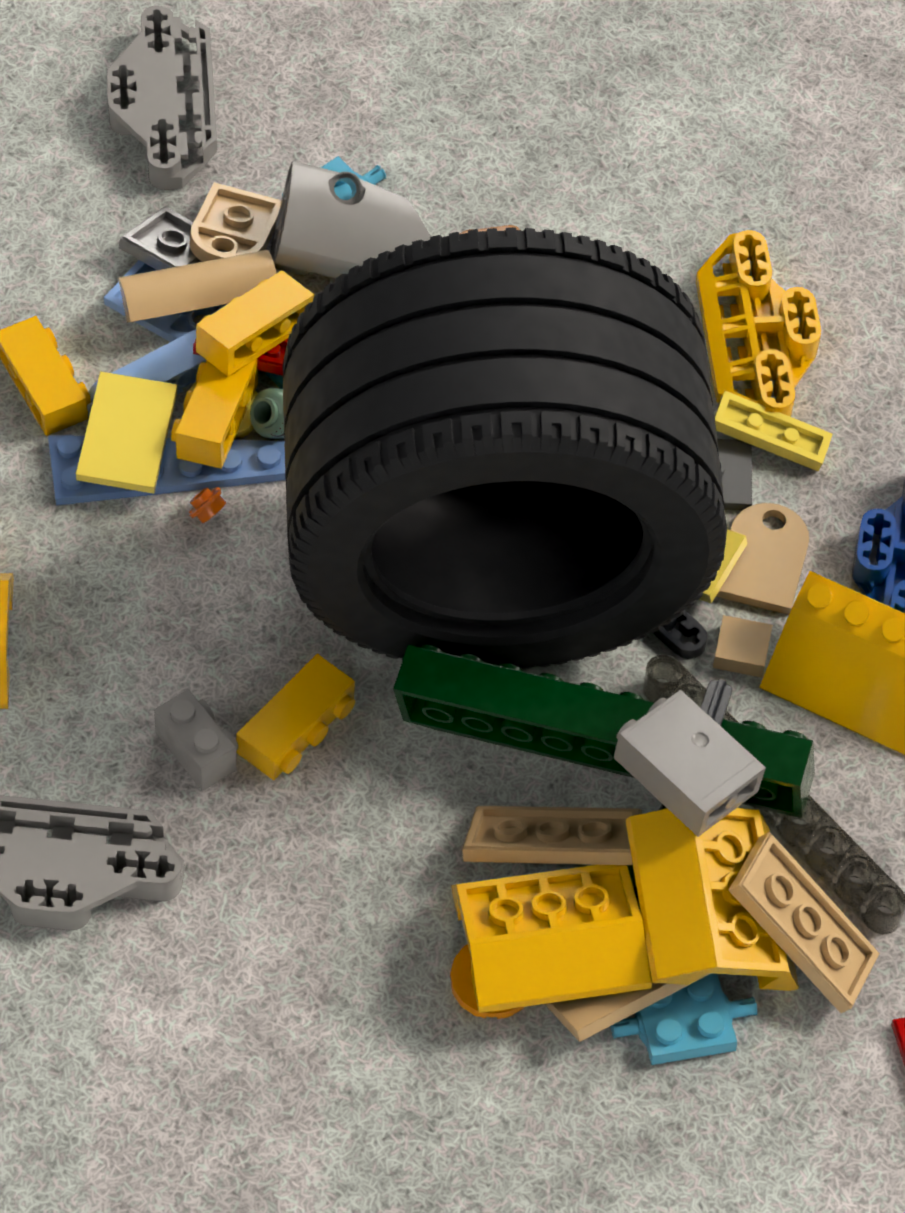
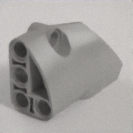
(332, 235)

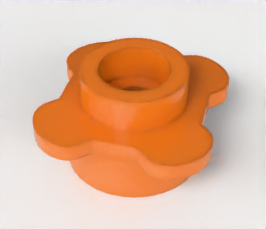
(206, 504)

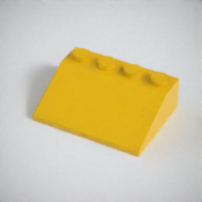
(843, 661)

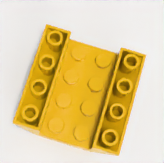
(687, 905)
(553, 936)

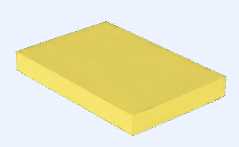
(126, 432)

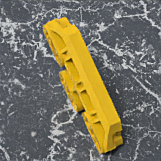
(764, 320)

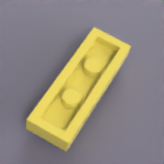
(772, 431)

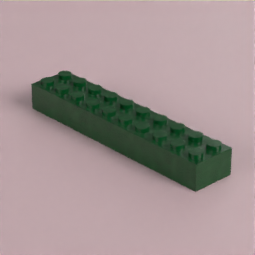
(572, 720)

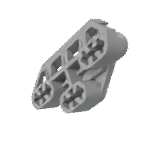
(157, 104)
(77, 864)

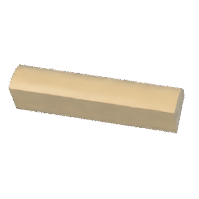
(193, 285)

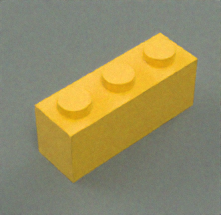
(252, 323)
(43, 375)
(213, 414)
(296, 717)

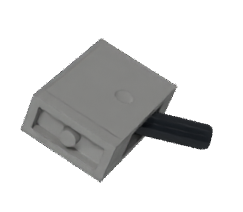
(690, 758)

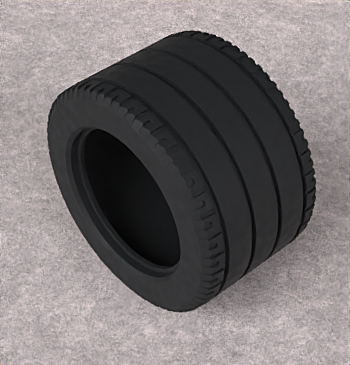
(501, 449)

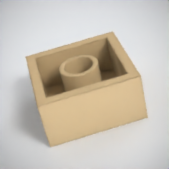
(742, 646)

